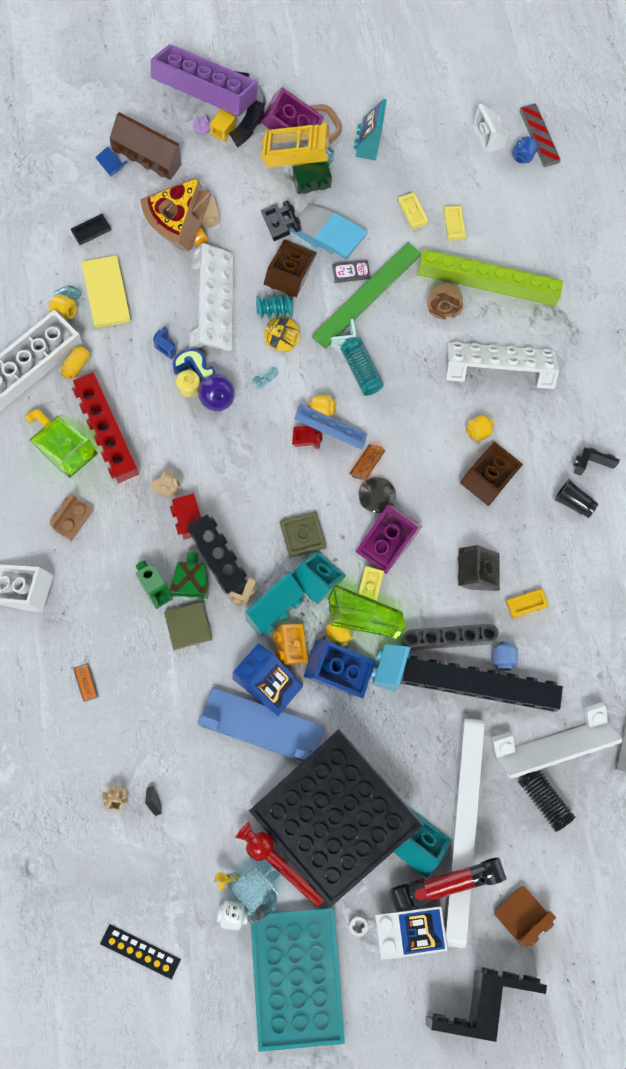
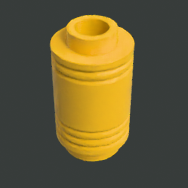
(74, 362)

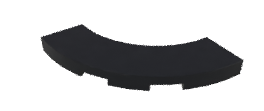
(252, 117)

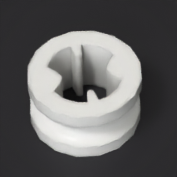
(363, 930)

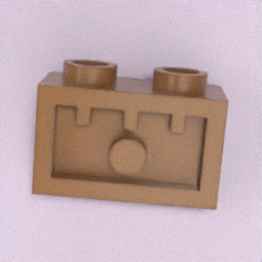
(70, 517)

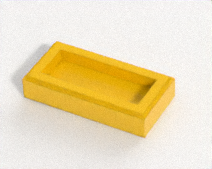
(527, 603)

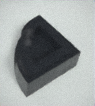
(152, 801)

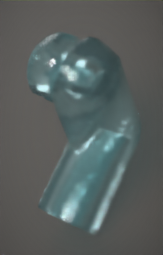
(69, 291)
(268, 377)

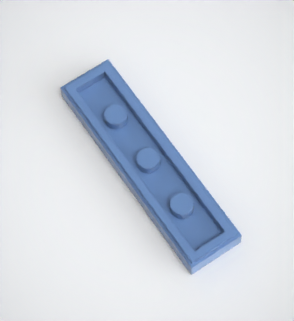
(330, 426)

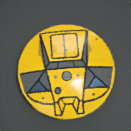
(282, 334)

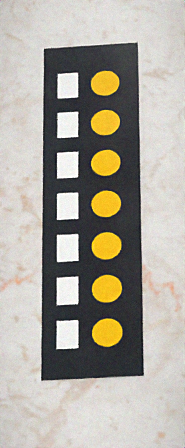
(140, 951)

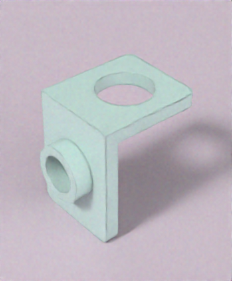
(339, 340)

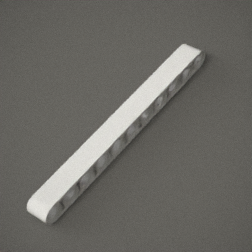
(464, 827)

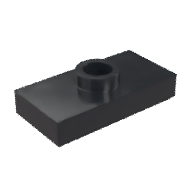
(90, 229)

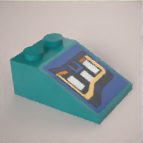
(370, 132)

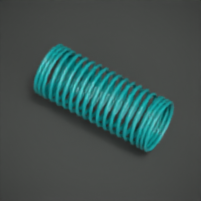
(367, 384)

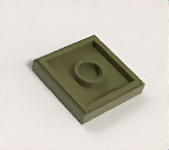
(302, 535)
(187, 626)

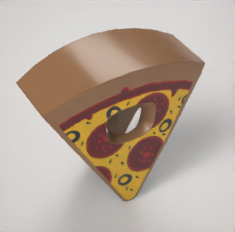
(177, 212)

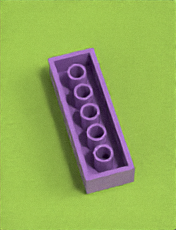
(204, 79)

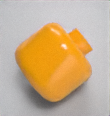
(201, 237)

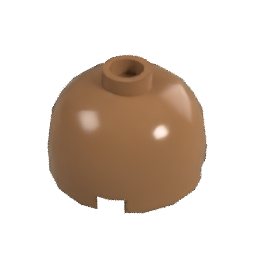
(445, 301)

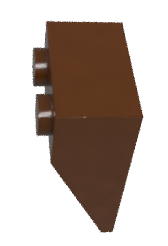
(289, 268)
(491, 473)

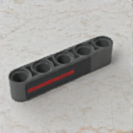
(458, 633)

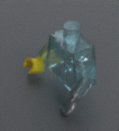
(252, 890)

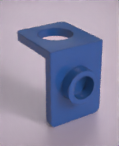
(109, 161)

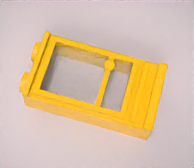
(295, 145)

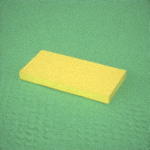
(106, 291)

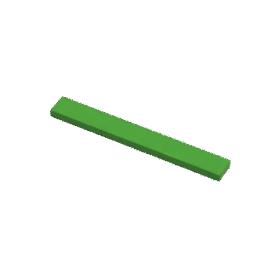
(366, 295)

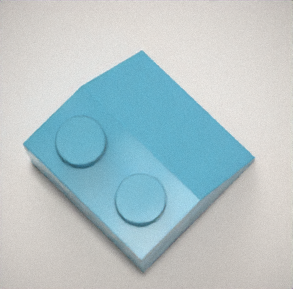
(390, 667)

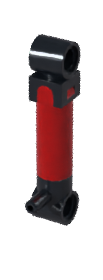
(423, 891)

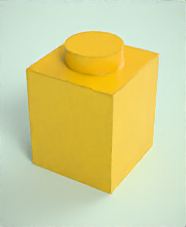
(222, 125)

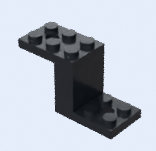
(485, 1004)

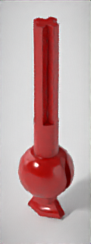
(261, 847)

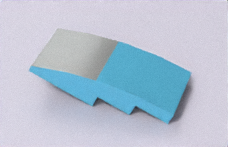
(329, 231)

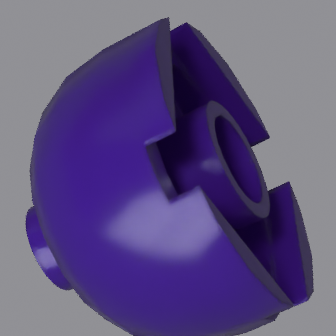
(216, 392)

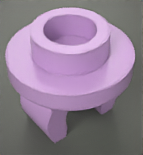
(201, 125)

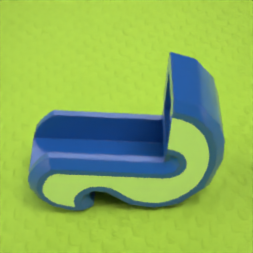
(193, 359)

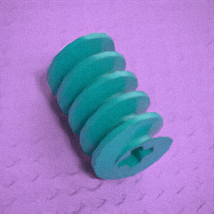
(274, 306)

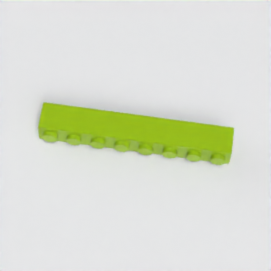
(490, 277)

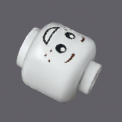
(232, 915)

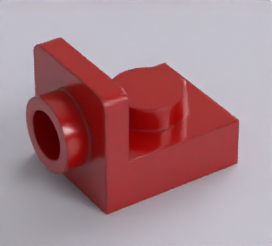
(306, 437)

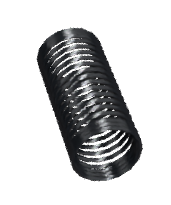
(563, 821)

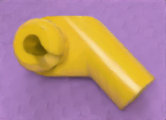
(37, 415)

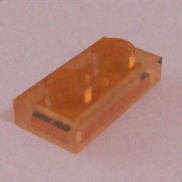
(367, 462)

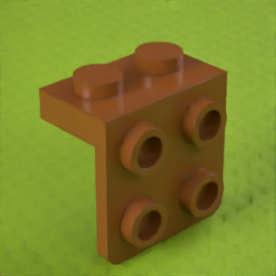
(524, 917)

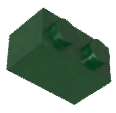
(311, 177)

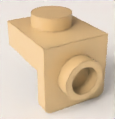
(249, 591)

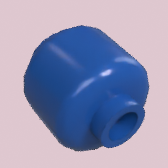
(524, 150)

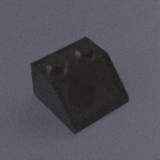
(478, 568)

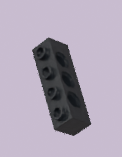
(196, 530)

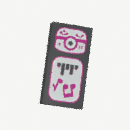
(351, 271)

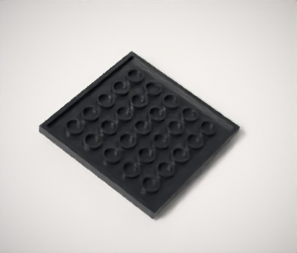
(336, 817)

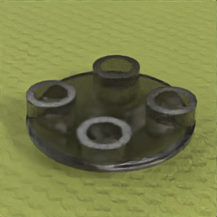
(376, 494)

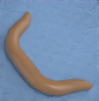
(334, 118)

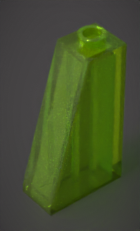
(364, 614)

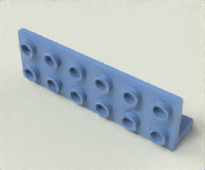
(260, 726)

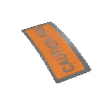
(86, 682)

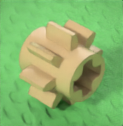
(115, 798)

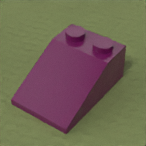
(289, 111)
(388, 538)

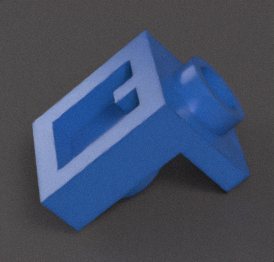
(163, 344)

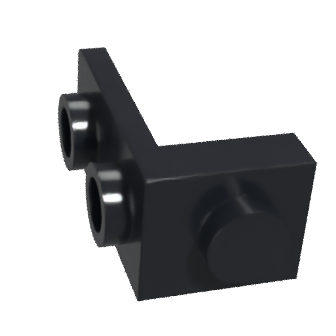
(593, 455)

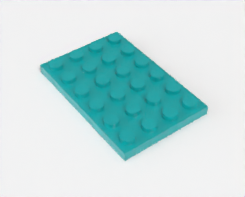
(297, 980)

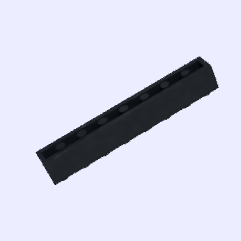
(482, 684)

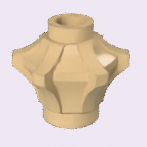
(166, 484)

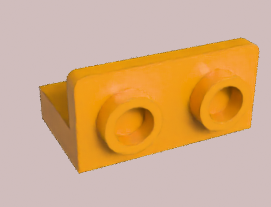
(290, 644)

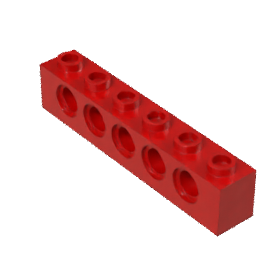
(89, 385)

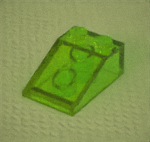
(64, 446)

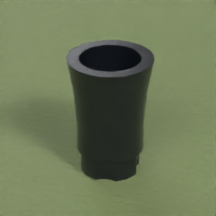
(576, 499)

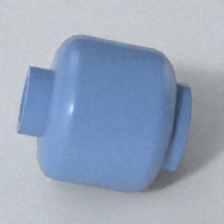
(505, 656)

